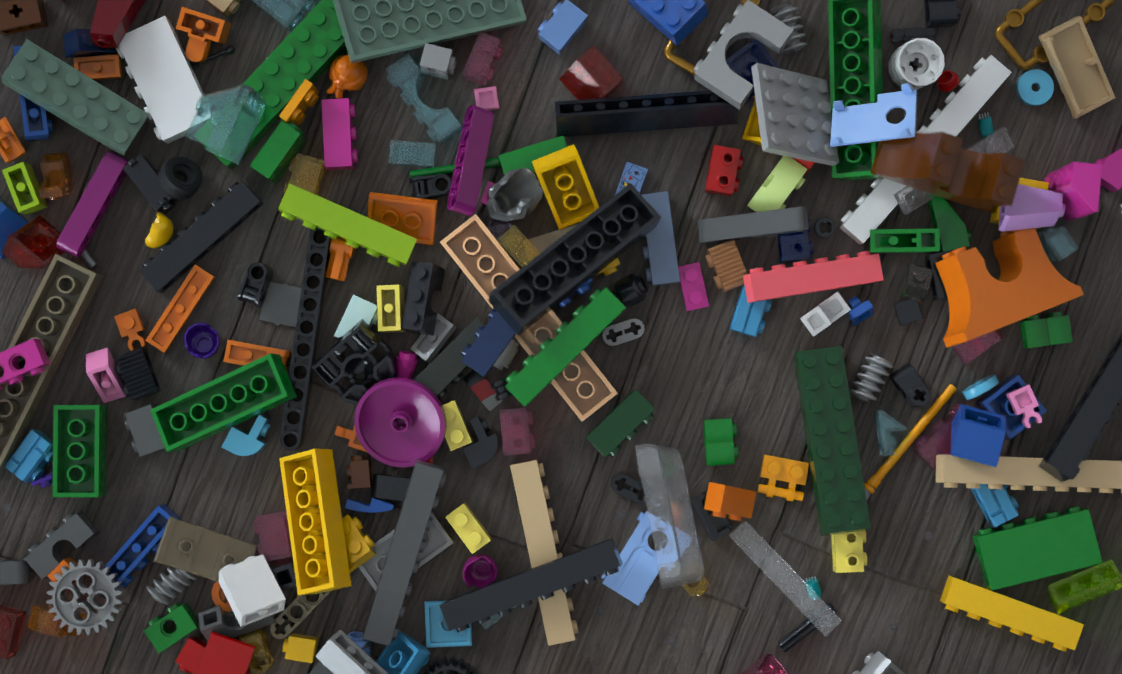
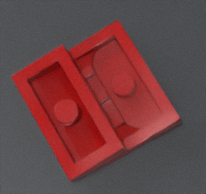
(225, 656)

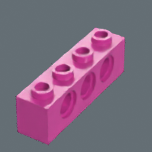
(35, 359)

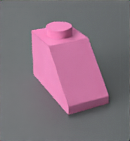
(103, 375)

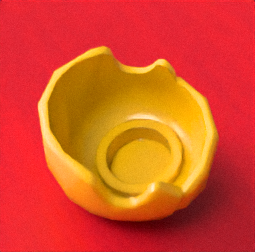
(160, 231)

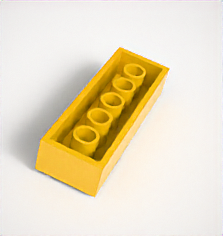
(315, 521)

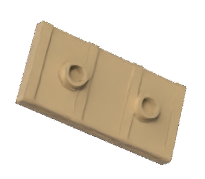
(1077, 67)

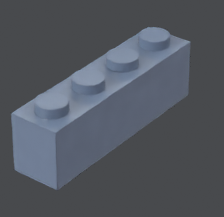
(660, 244)

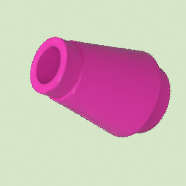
(405, 364)

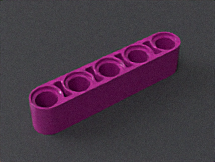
(470, 160)
(92, 204)

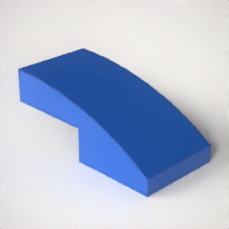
(376, 505)

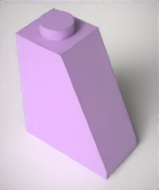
(1031, 209)

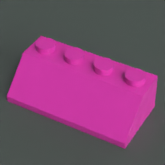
(1079, 187)

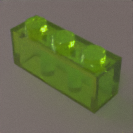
(1084, 586)

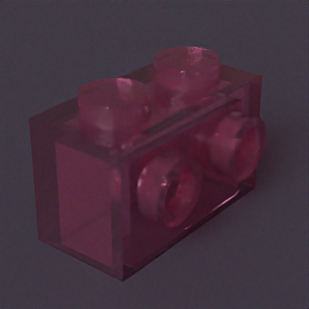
(482, 59)
(516, 431)

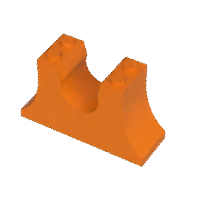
(985, 304)

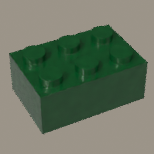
(621, 423)

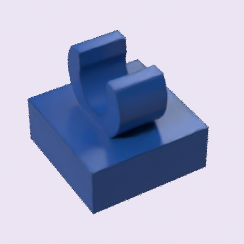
(859, 311)

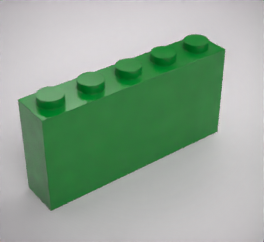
(1037, 548)

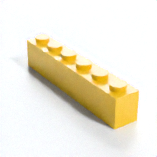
(1011, 613)

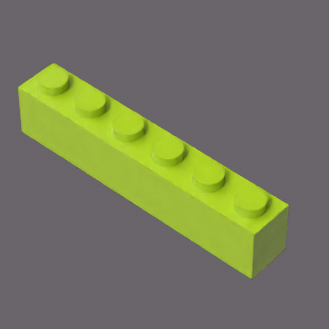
(346, 224)

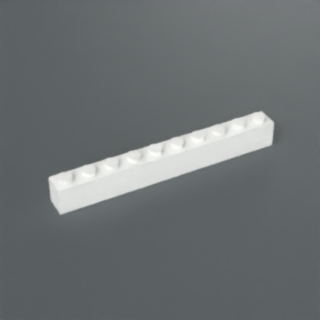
(954, 116)

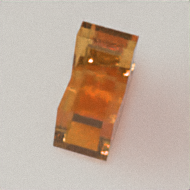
(56, 176)
(43, 622)

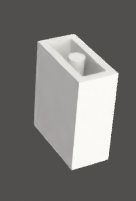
(251, 589)

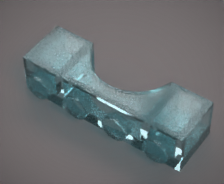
(407, 76)

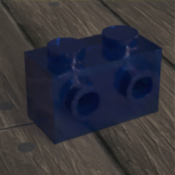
(795, 246)

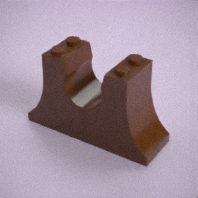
(945, 169)

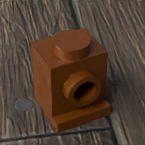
(359, 472)

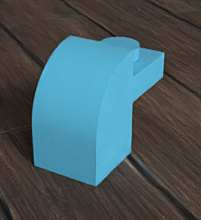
(245, 443)

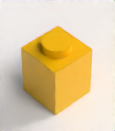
(300, 647)

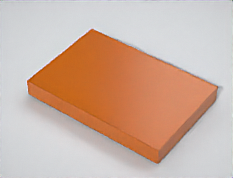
(406, 214)

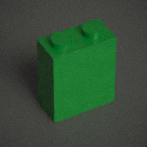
(278, 151)

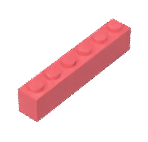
(812, 278)

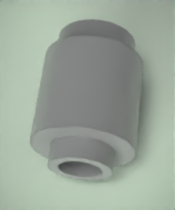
(507, 356)

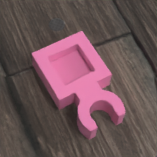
(1023, 402)

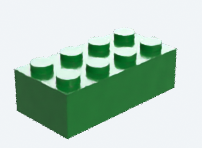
(79, 450)

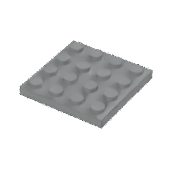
(794, 114)

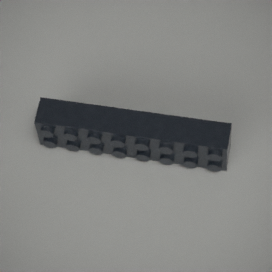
(574, 259)

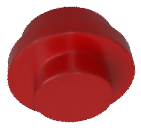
(947, 81)

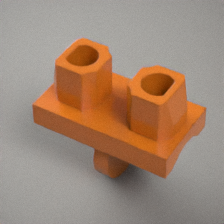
(10, 144)

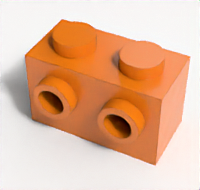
(729, 500)

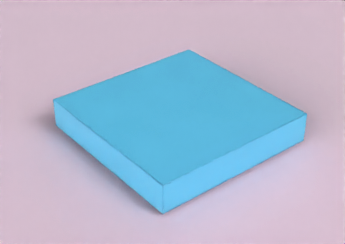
(437, 631)

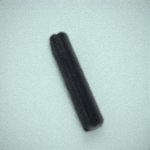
(799, 633)

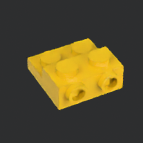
(357, 544)

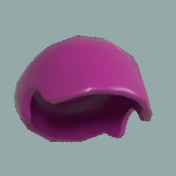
(479, 571)

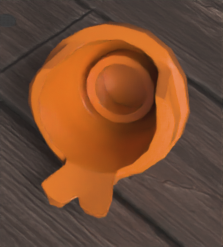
(346, 75)

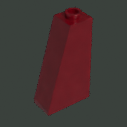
(113, 20)

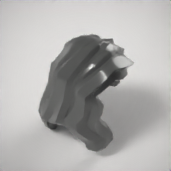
(514, 195)

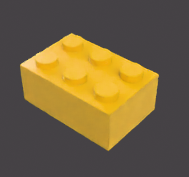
(566, 186)

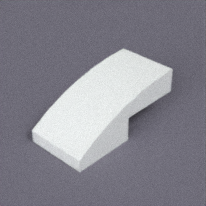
(825, 313)

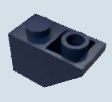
(80, 44)

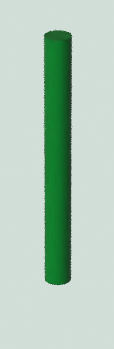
(449, 169)

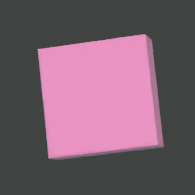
(487, 98)

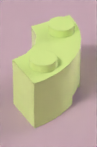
(778, 185)

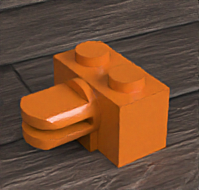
(201, 31)

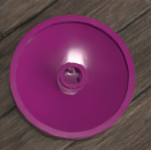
(400, 422)

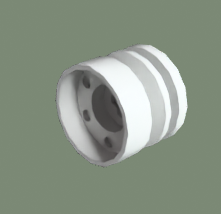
(924, 55)

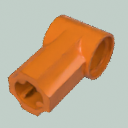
(339, 259)

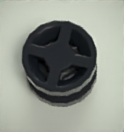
(500, 389)

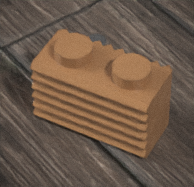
(727, 265)

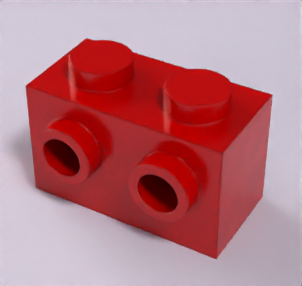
(723, 170)

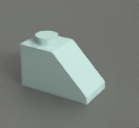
(357, 310)

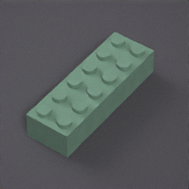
(74, 97)

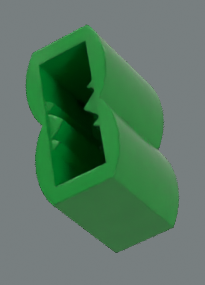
(1046, 331)
(719, 441)

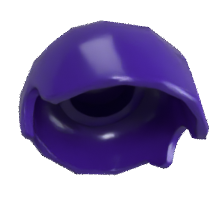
(201, 340)

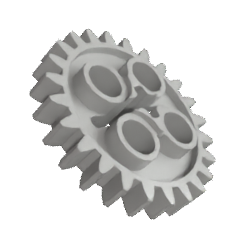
(101, 583)

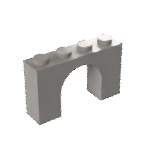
(749, 23)

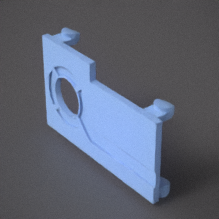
(869, 121)
(638, 565)

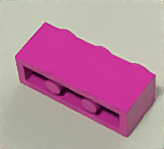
(339, 134)

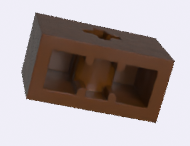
(31, 18)

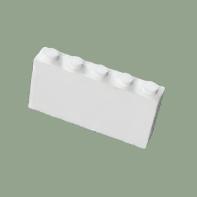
(162, 77)

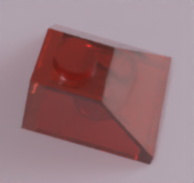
(33, 244)

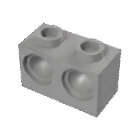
(437, 61)

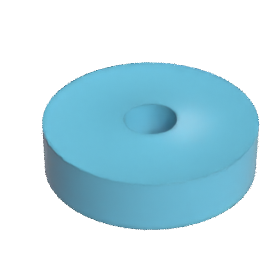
(1043, 82)
(980, 387)

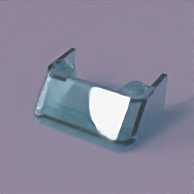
(227, 121)

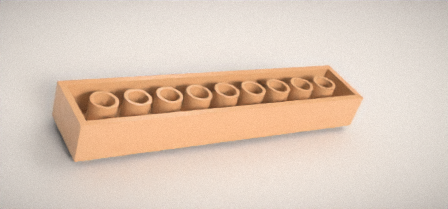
(489, 266)

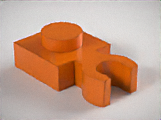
(130, 325)

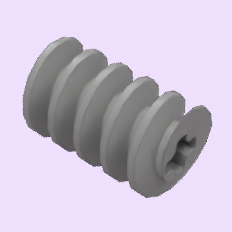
(785, 14)
(871, 378)
(170, 585)

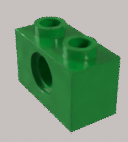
(185, 622)

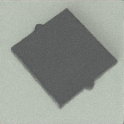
(281, 304)

